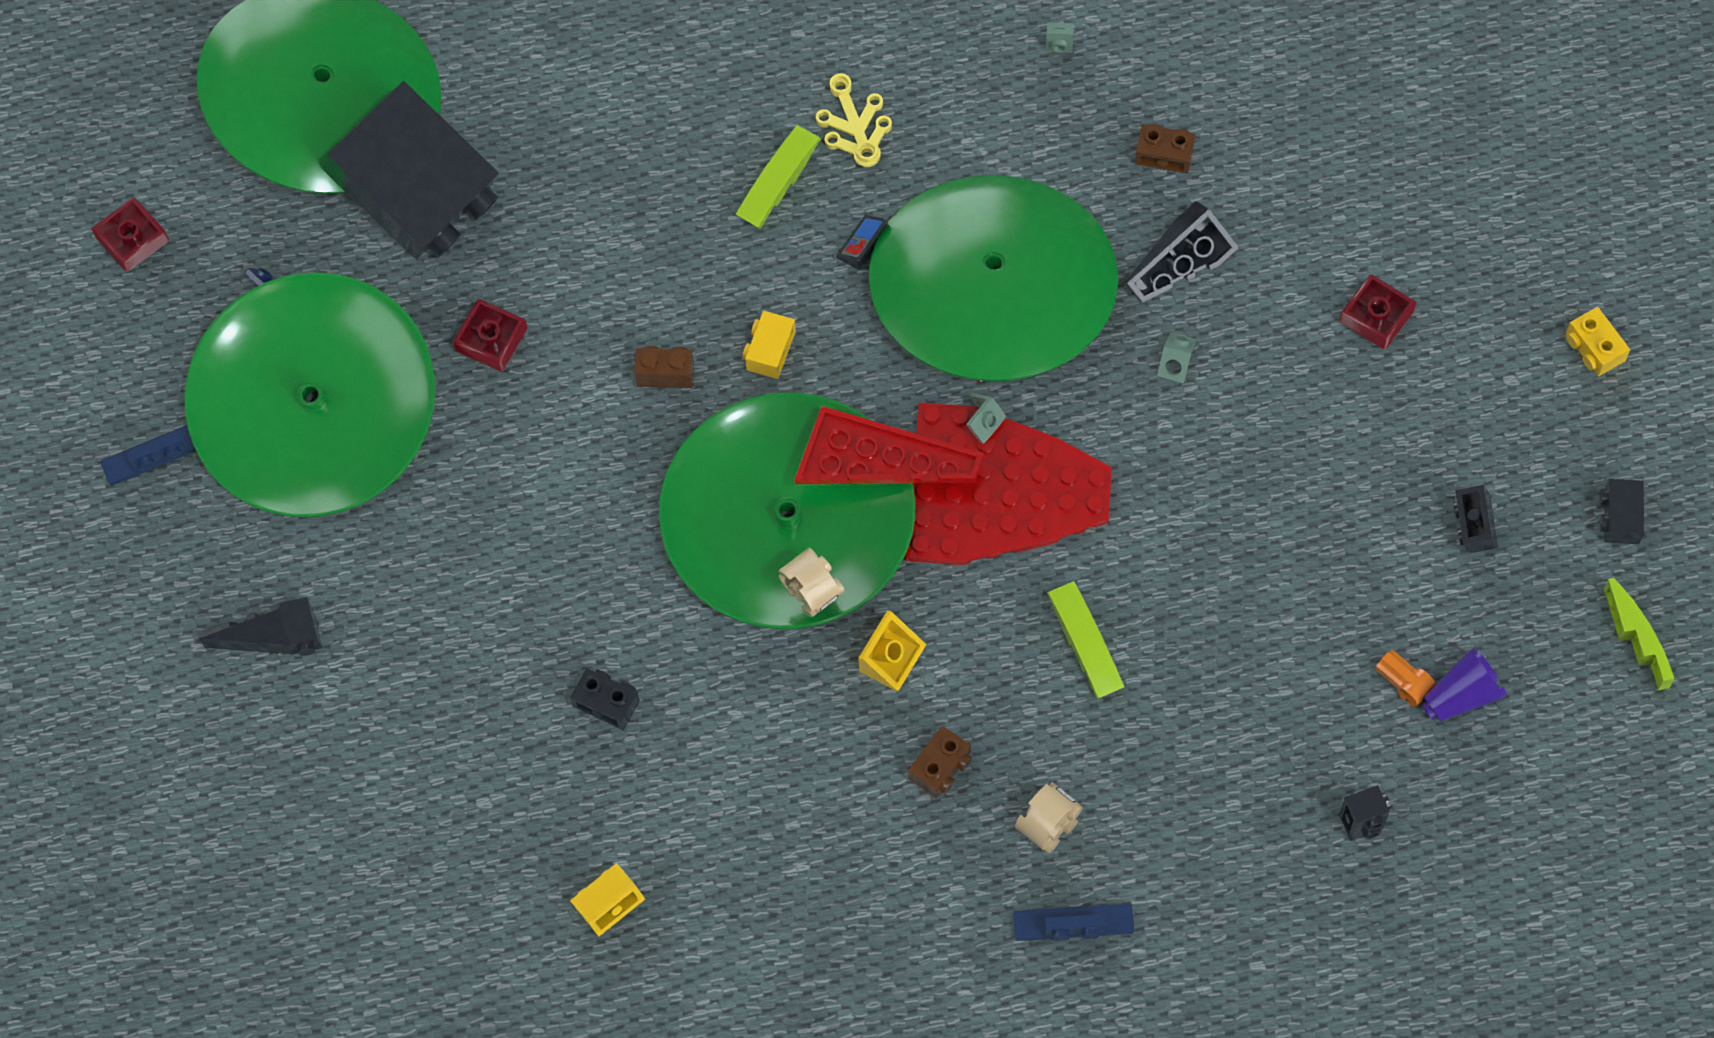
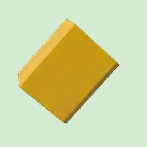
(891, 652)

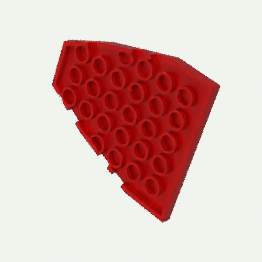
(1023, 498)

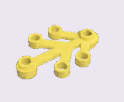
(854, 126)

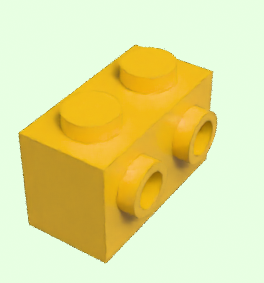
(1597, 342)
(770, 344)
(607, 899)

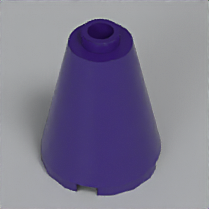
(1464, 688)

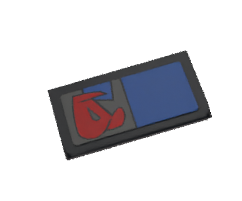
(862, 241)

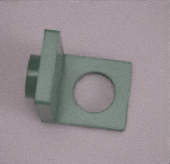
(1058, 39)
(1177, 348)
(986, 418)

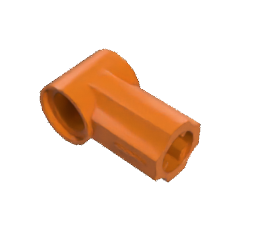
(1410, 682)

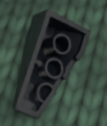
(1185, 248)
(285, 630)

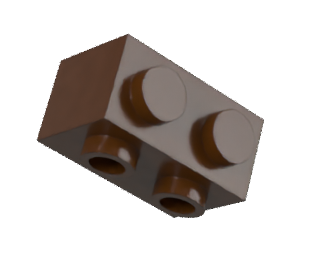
(1165, 148)
(664, 367)
(940, 762)

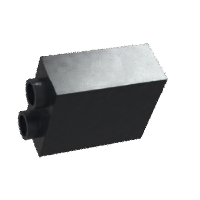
(412, 173)

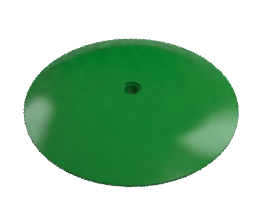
(265, 91)
(961, 316)
(297, 339)
(727, 525)

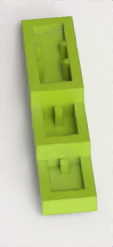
(778, 175)
(1633, 625)
(1085, 639)

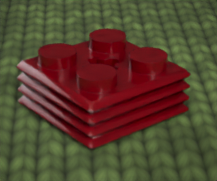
(133, 219)
(1370, 298)
(483, 321)

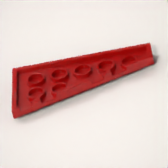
(869, 452)

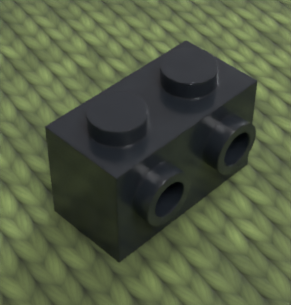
(1622, 511)
(1476, 519)
(605, 698)
(1365, 813)

